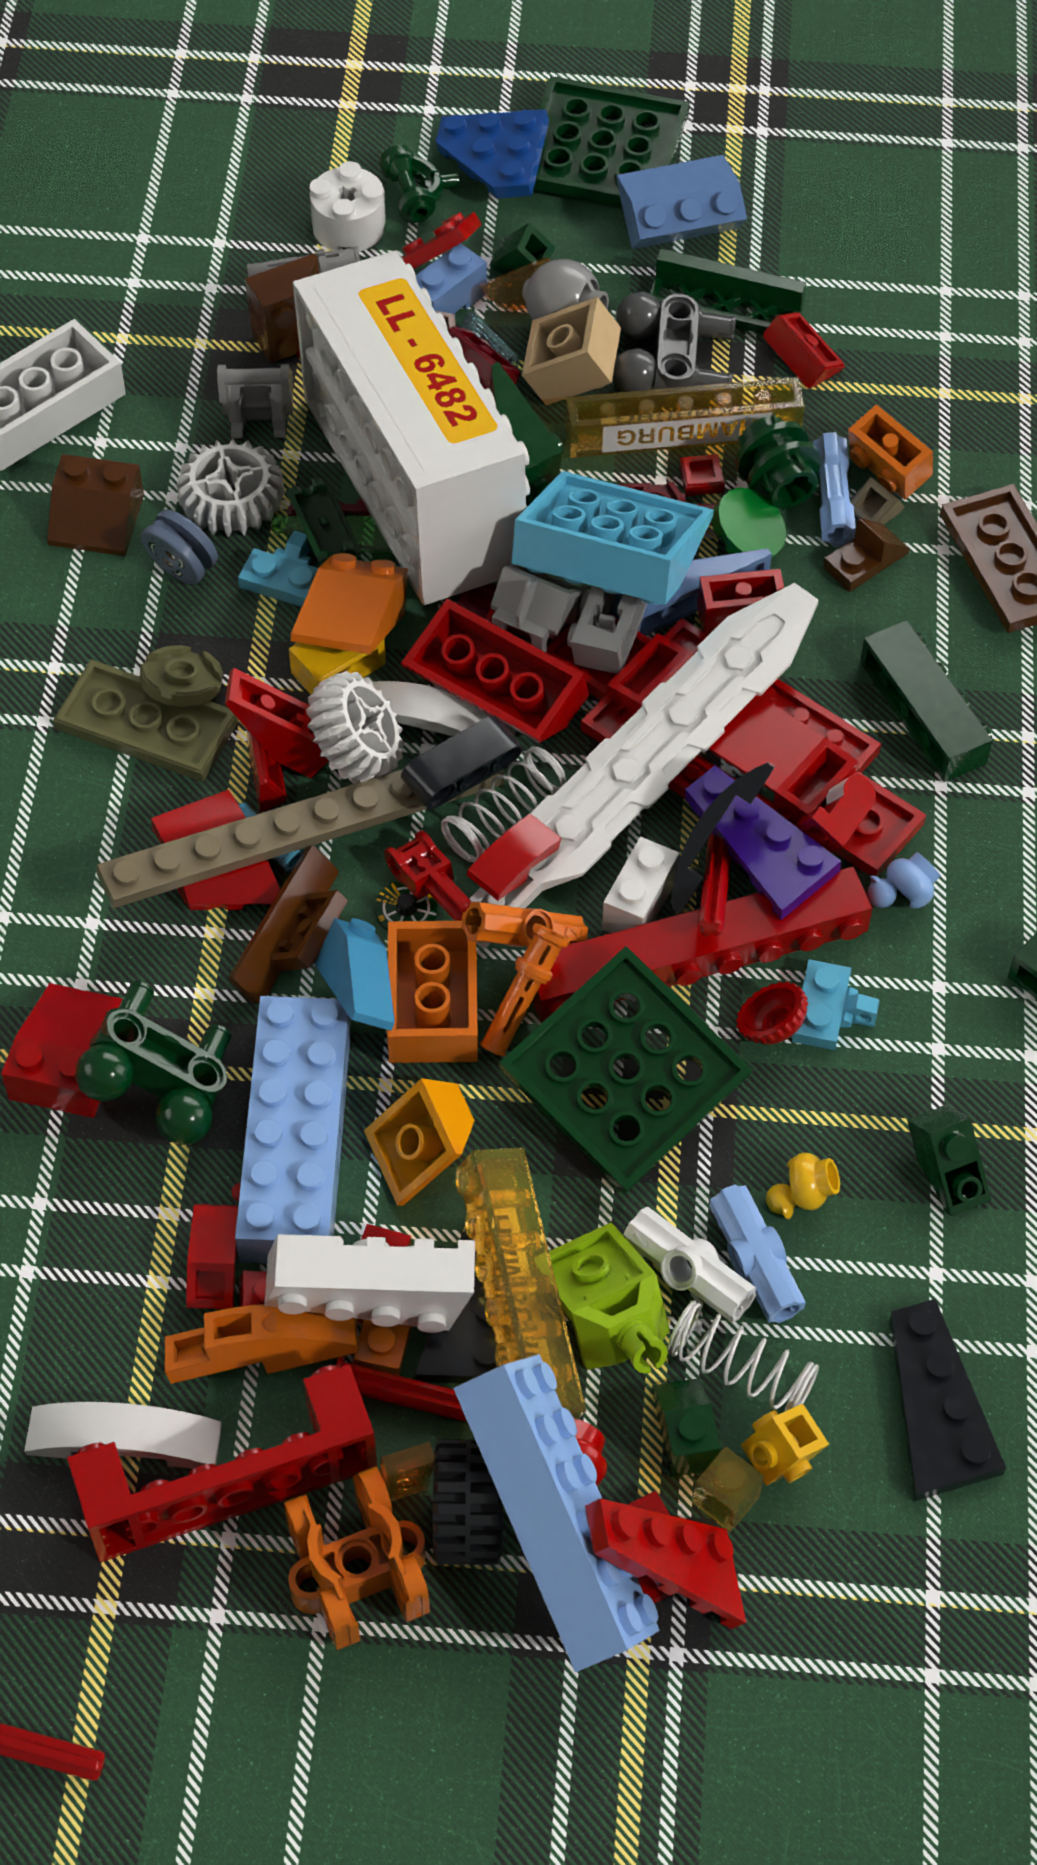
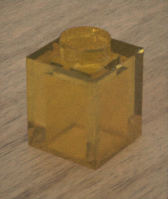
(727, 1489)

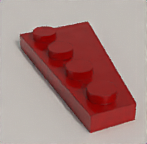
(673, 1552)

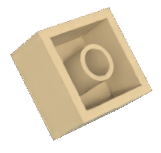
(571, 351)

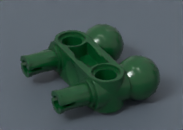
(162, 1063)

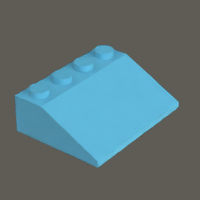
(610, 537)

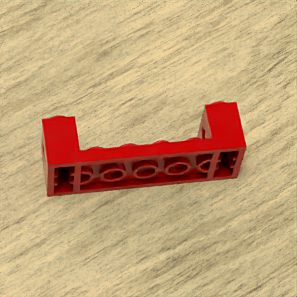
(211, 1493)

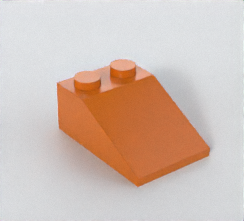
(352, 604)

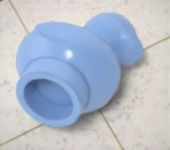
(911, 877)

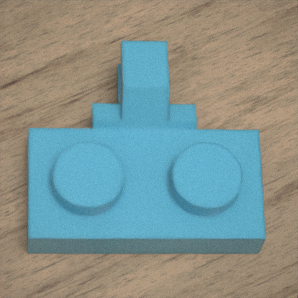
(280, 575)
(832, 1005)

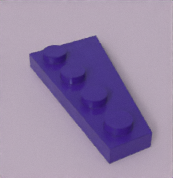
(770, 848)

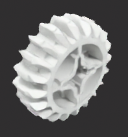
(230, 487)
(355, 727)

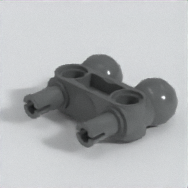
(677, 326)

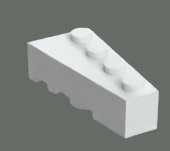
(371, 1280)

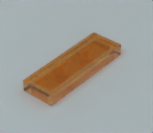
(407, 1470)

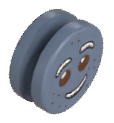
(179, 547)

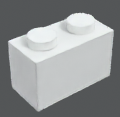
(640, 887)

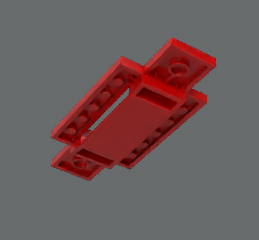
(781, 726)

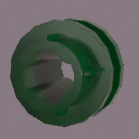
(778, 461)

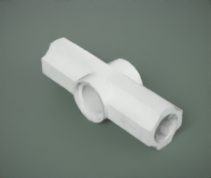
(707, 1279)

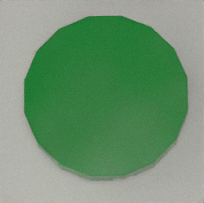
(748, 522)

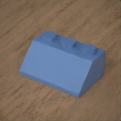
(681, 201)

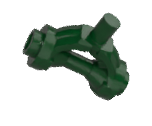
(416, 202)

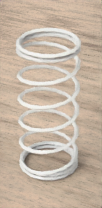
(466, 826)
(683, 1330)

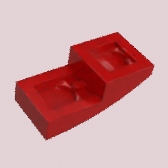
(512, 855)

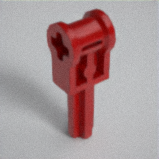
(426, 872)

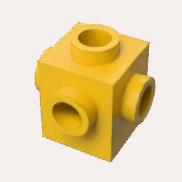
(775, 1447)

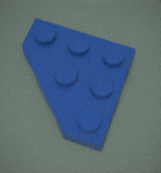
(496, 148)

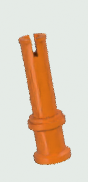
(532, 971)

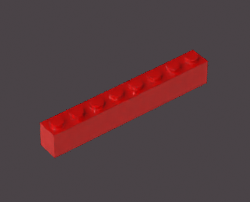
(750, 935)

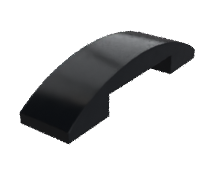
(687, 876)

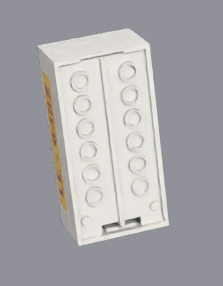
(411, 424)

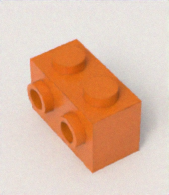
(890, 452)

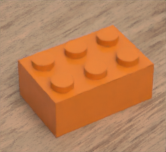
(432, 992)

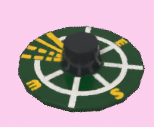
(399, 904)

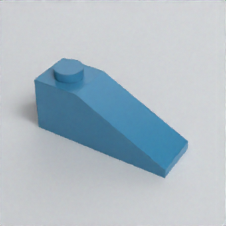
(358, 972)

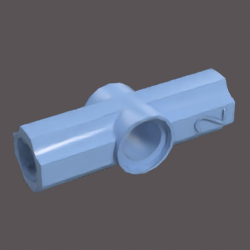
(757, 1253)

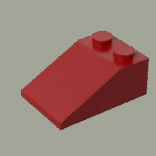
(49, 1045)

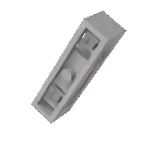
(596, 639)

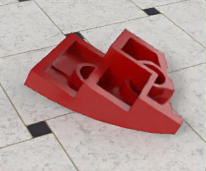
(229, 890)

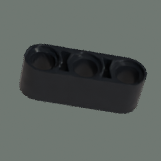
(461, 762)

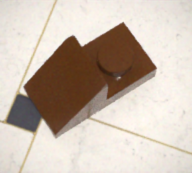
(865, 555)

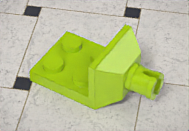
(611, 1300)

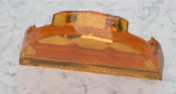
(508, 288)

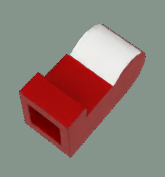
(841, 816)

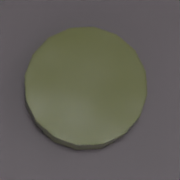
(181, 676)

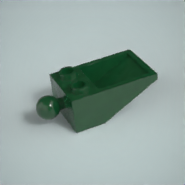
(543, 447)

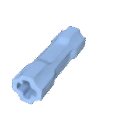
(836, 511)

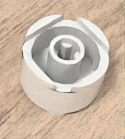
(347, 207)

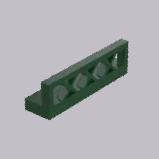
(729, 288)

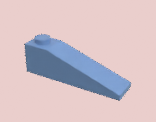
(685, 599)

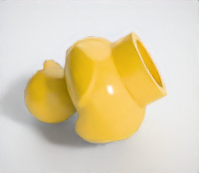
(809, 1185)

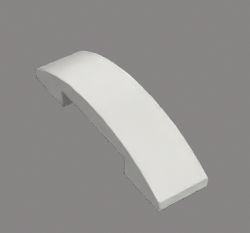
(430, 708)
(138, 1431)

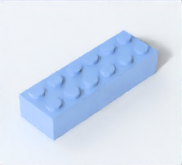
(293, 1123)
(545, 1489)

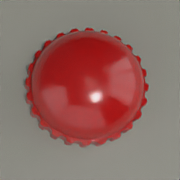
(773, 1013)

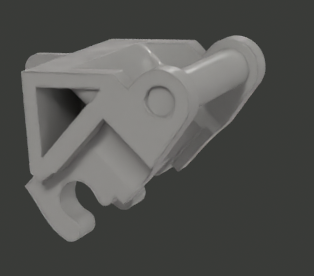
(256, 396)
(535, 603)

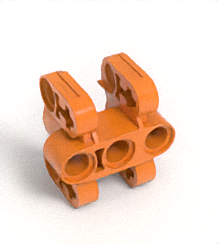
(378, 1545)

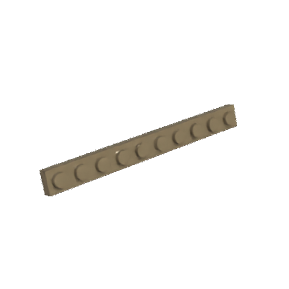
(261, 837)

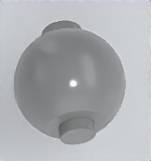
(559, 286)

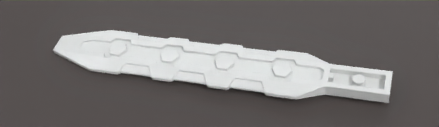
(664, 736)

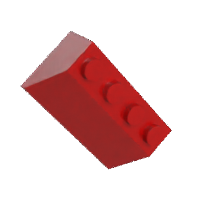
(497, 672)

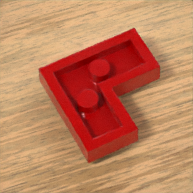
(448, 235)

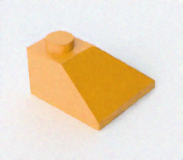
(420, 1136)

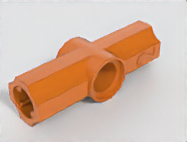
(514, 925)

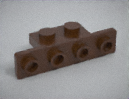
(292, 926)

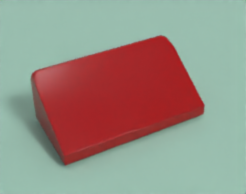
(802, 349)
(266, 775)

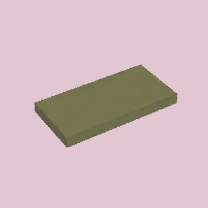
(117, 714)

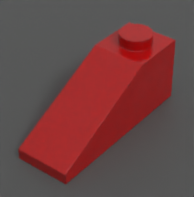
(275, 722)

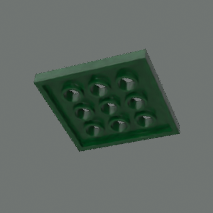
(590, 127)
(592, 1129)

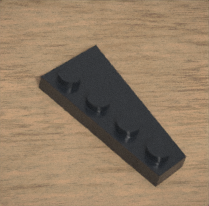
(464, 1349)
(943, 1418)

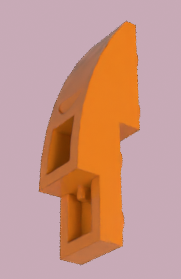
(257, 1335)

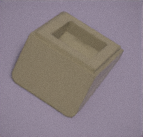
(875, 503)

